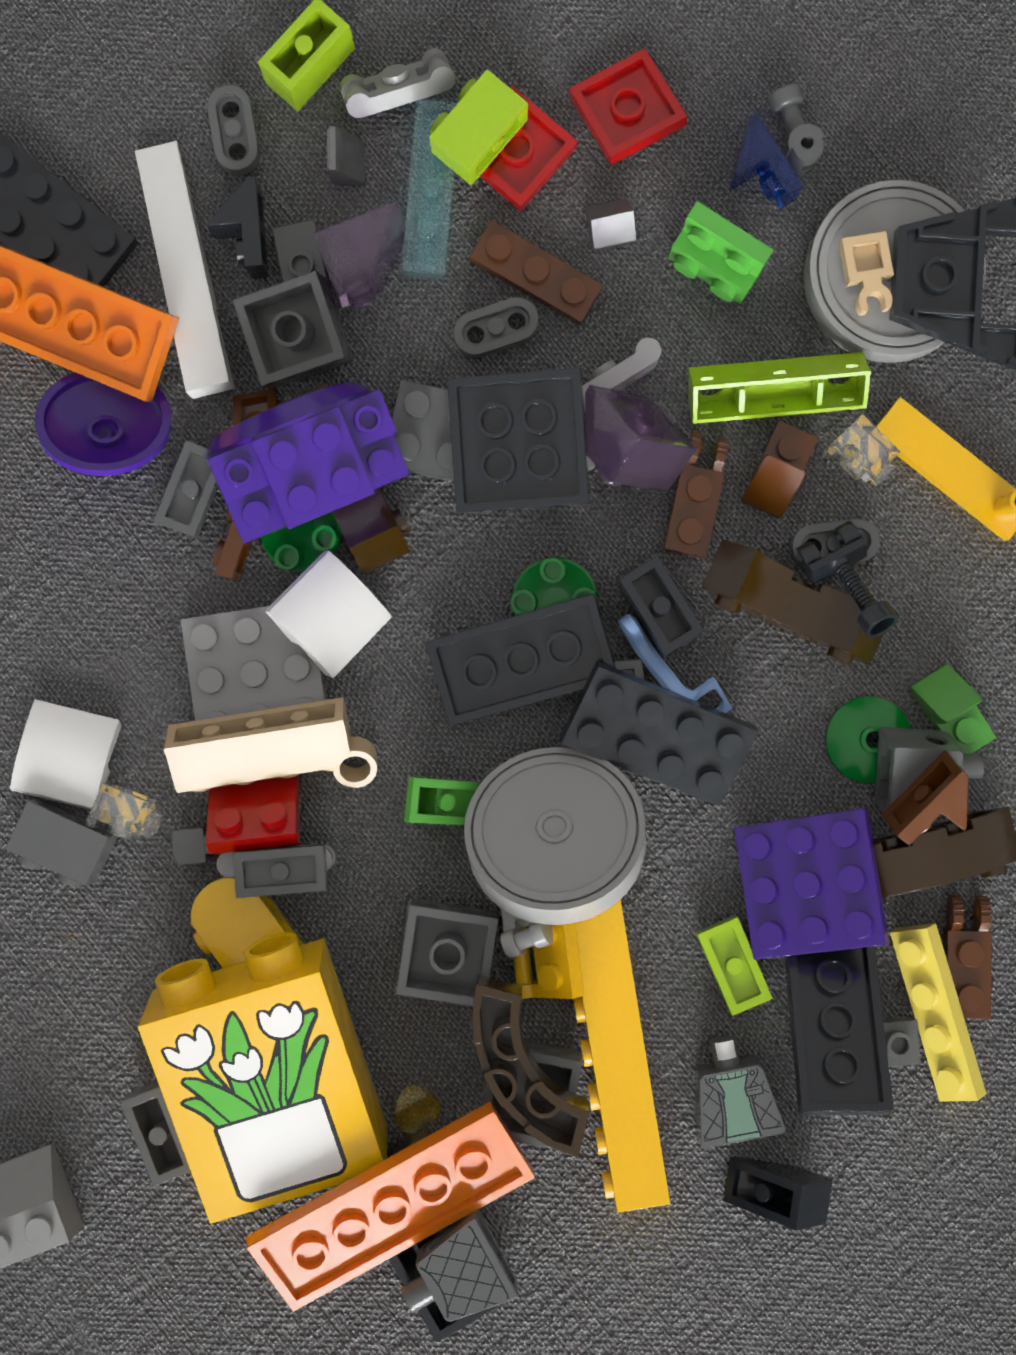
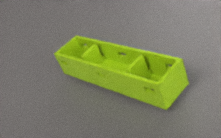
(792, 384)

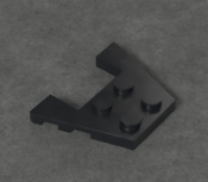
(941, 279)

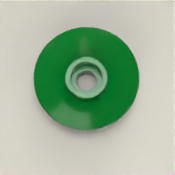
(848, 733)

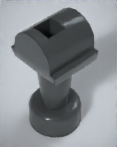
(804, 140)

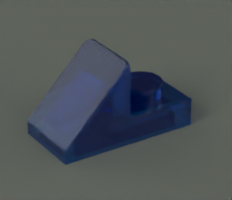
(762, 156)

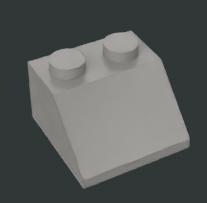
(35, 1205)

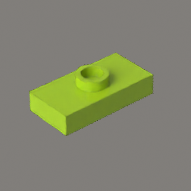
(734, 965)

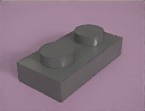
(188, 492)
(280, 871)

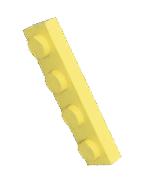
(938, 1013)

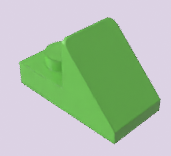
(953, 709)
(438, 800)

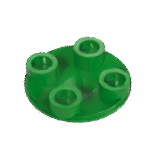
(300, 546)
(550, 583)

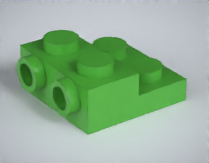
(719, 254)

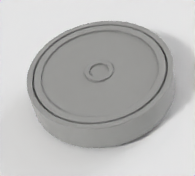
(832, 304)
(555, 836)

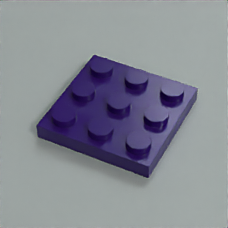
(811, 884)

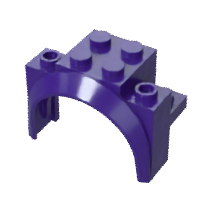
(305, 458)

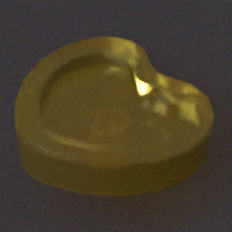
(415, 1107)

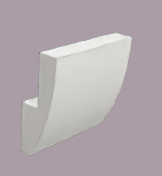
(328, 613)
(64, 754)

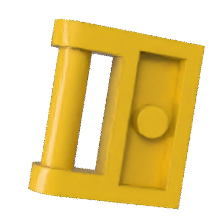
(556, 967)

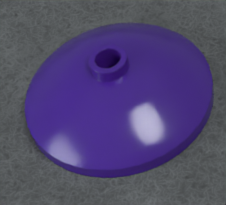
(99, 427)

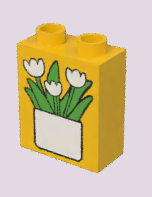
(263, 1076)

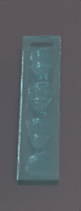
(428, 200)

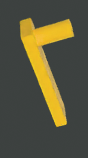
(951, 468)

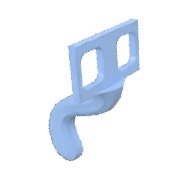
(659, 669)

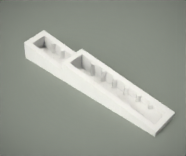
(184, 271)

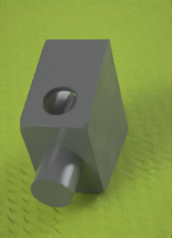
(908, 752)

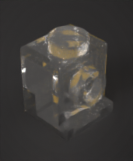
(864, 452)
(125, 811)

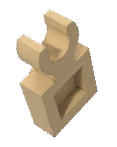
(867, 263)

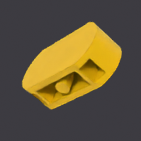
(232, 924)

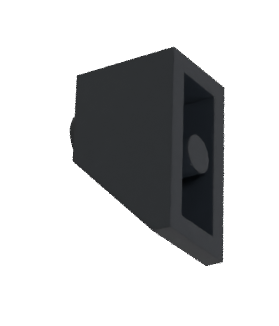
(778, 1192)

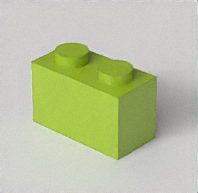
(307, 54)
(478, 126)

